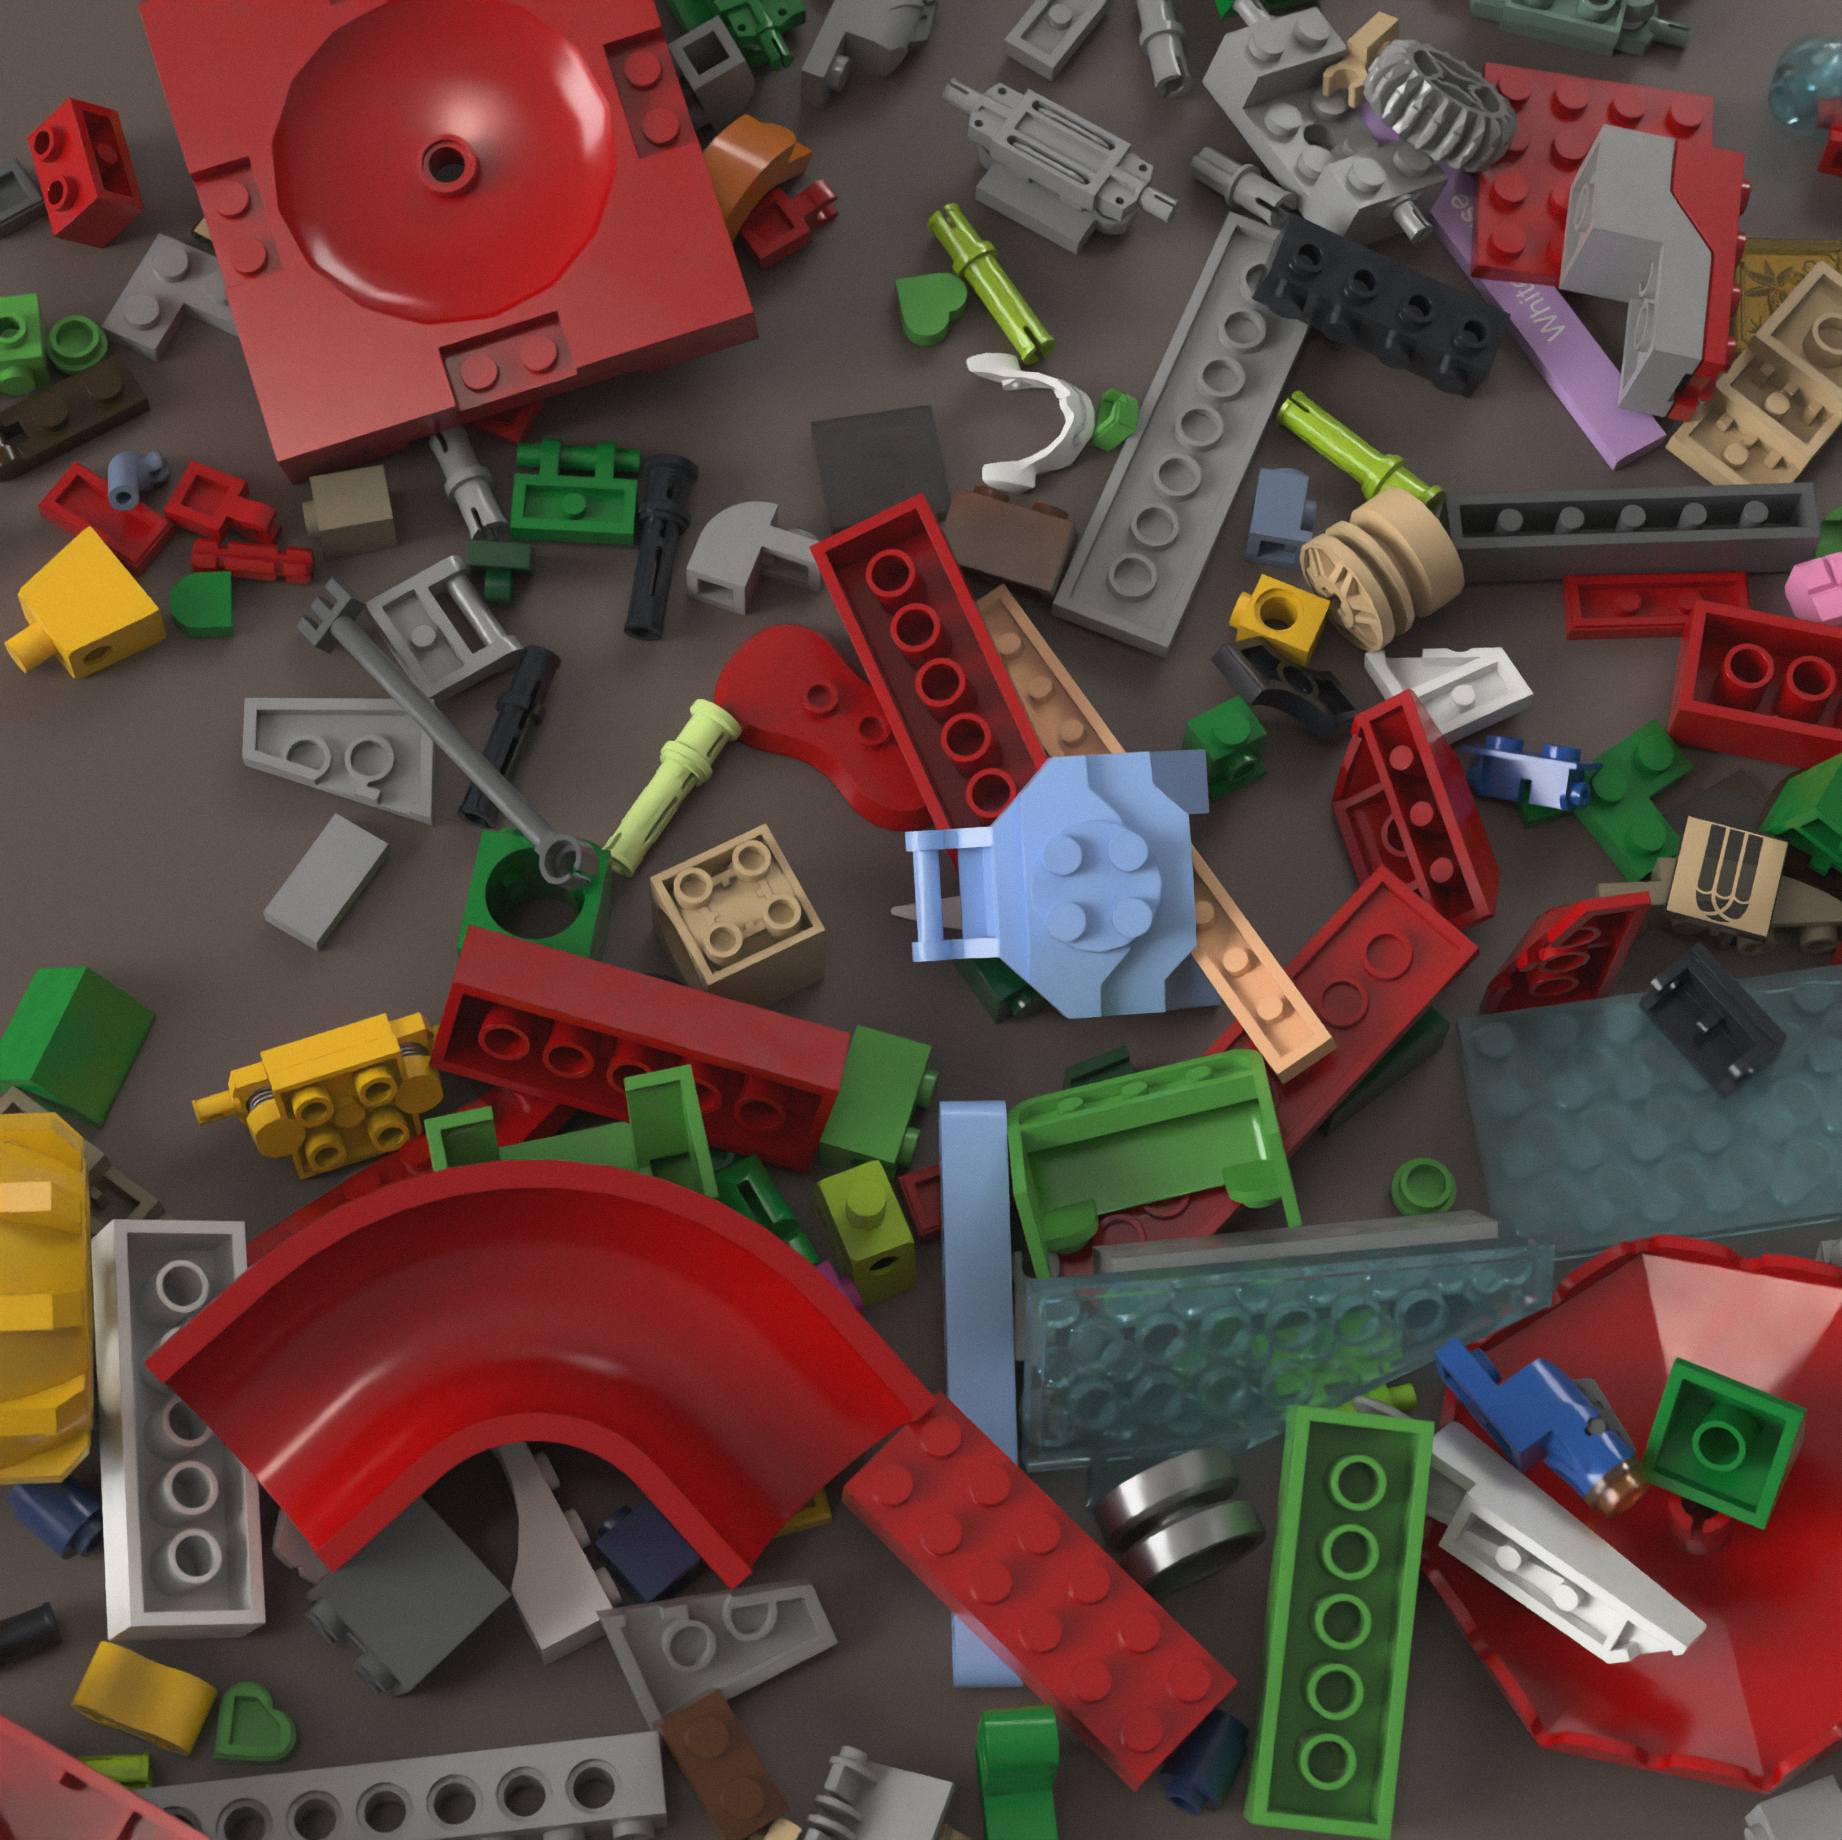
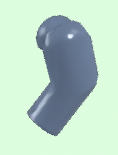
(132, 474)

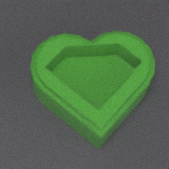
(929, 305)
(252, 1729)

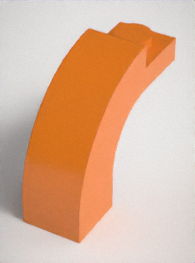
(748, 163)

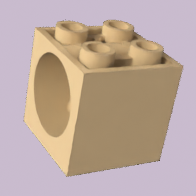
(739, 922)

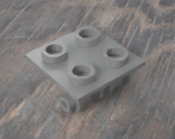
(877, 1802)

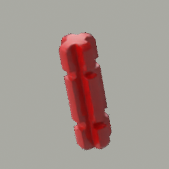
(253, 560)

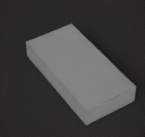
(326, 882)

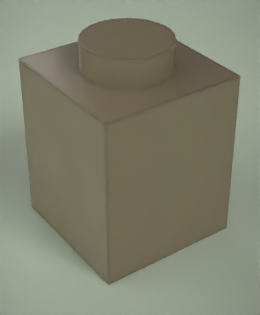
(350, 512)

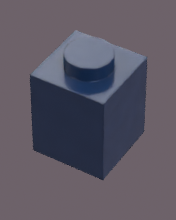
(646, 1554)

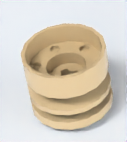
(1383, 568)

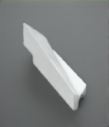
(1547, 1555)

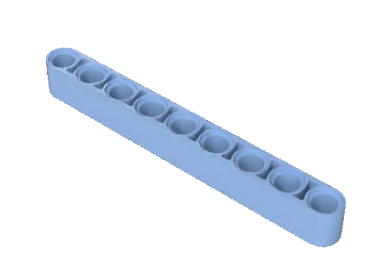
(977, 1311)

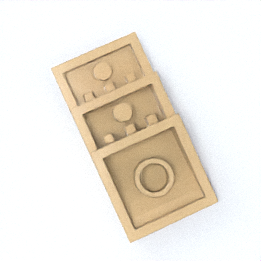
(1778, 395)

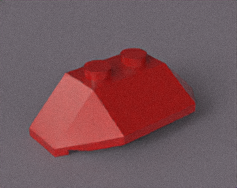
(1412, 810)

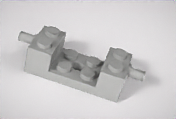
(1273, 94)

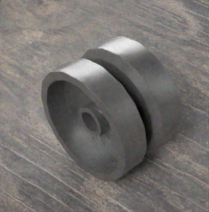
(1180, 1521)

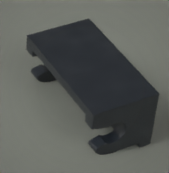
(1712, 1021)

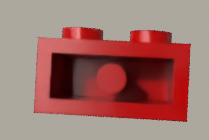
(85, 173)

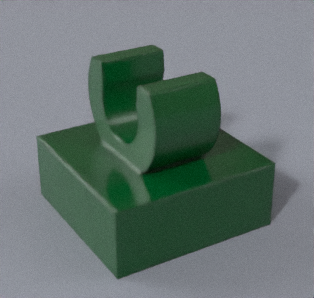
(500, 564)

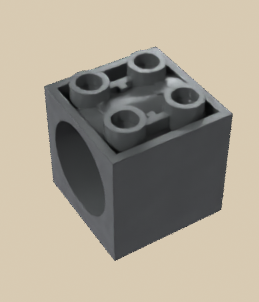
(405, 1600)

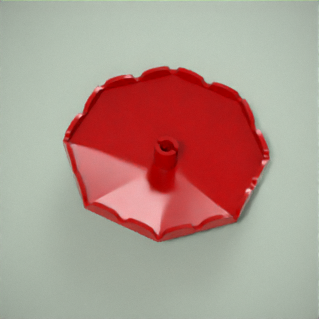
(1765, 1677)

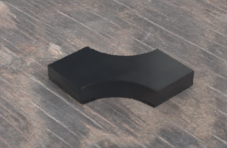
(1274, 681)

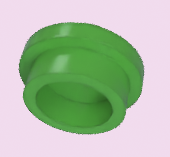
(76, 344)
(1423, 1187)

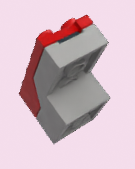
(1661, 232)

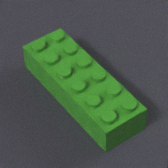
(1339, 1622)

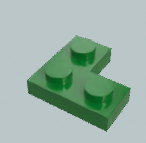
(1621, 796)

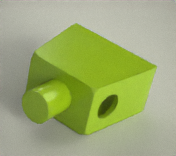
(865, 1226)

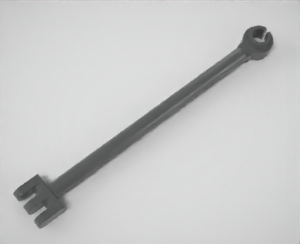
(556, 850)

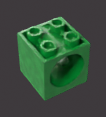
(510, 874)

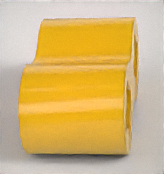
(144, 1698)

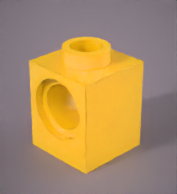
(1297, 608)

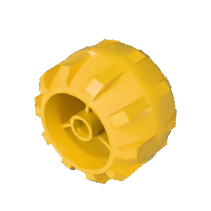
(44, 1300)

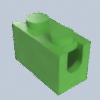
(878, 1102)

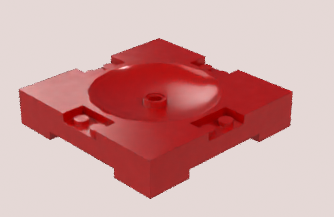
(422, 302)

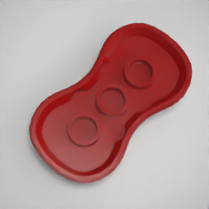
(810, 703)

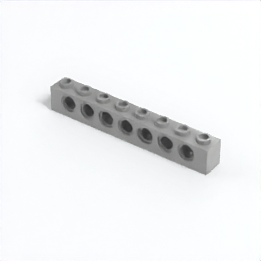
(421, 1784)

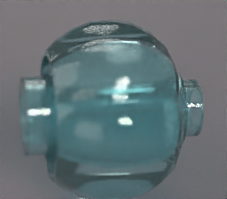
(1807, 85)

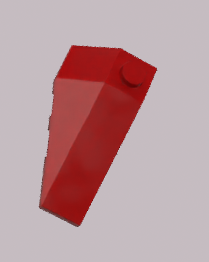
(1568, 954)

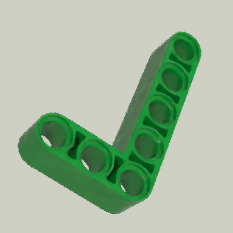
(1017, 1772)

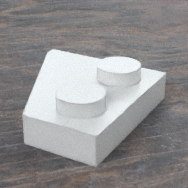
(1456, 688)

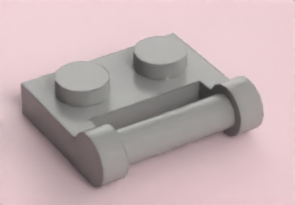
(427, 640)

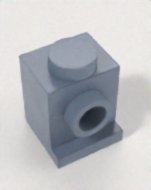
(1280, 519)

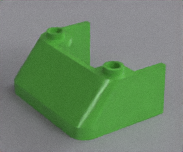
(1145, 1143)

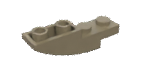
(1800, 917)

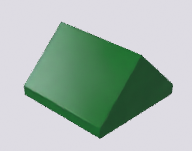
(73, 1043)
(1723, 1443)

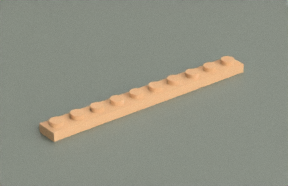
(1227, 944)

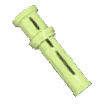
(683, 766)

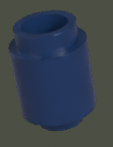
(60, 1515)
(1205, 1764)

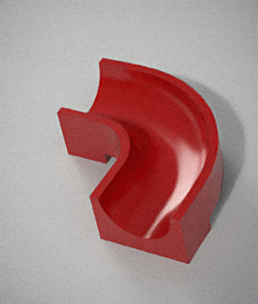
(540, 1312)

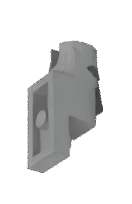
(865, 37)

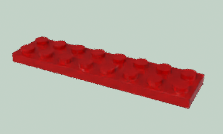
(1368, 984)

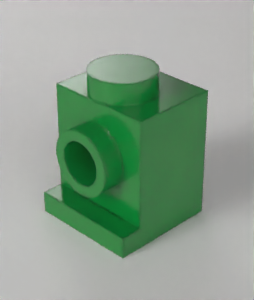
(1232, 746)

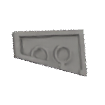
(346, 748)
(715, 1641)

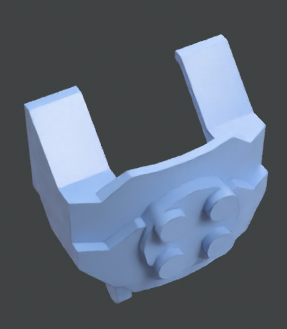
(1081, 884)

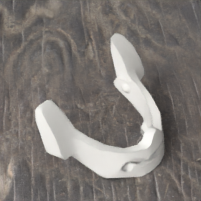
(1079, 425)

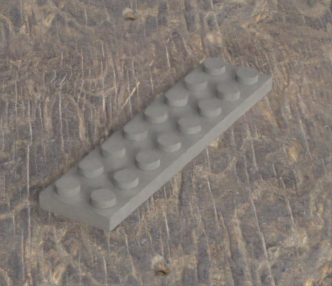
(1187, 452)

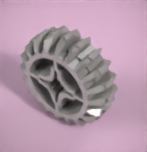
(1440, 105)

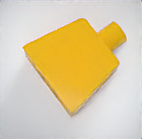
(84, 611)

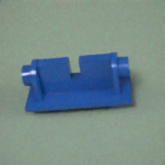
(1555, 774)

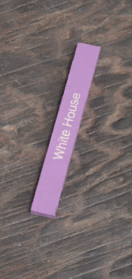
(1542, 328)

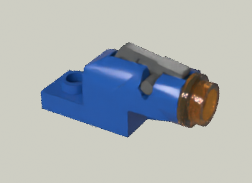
(1552, 1416)

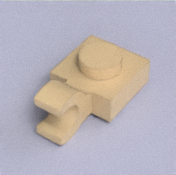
(1362, 51)

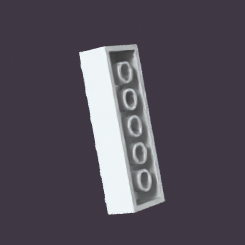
(173, 1494)

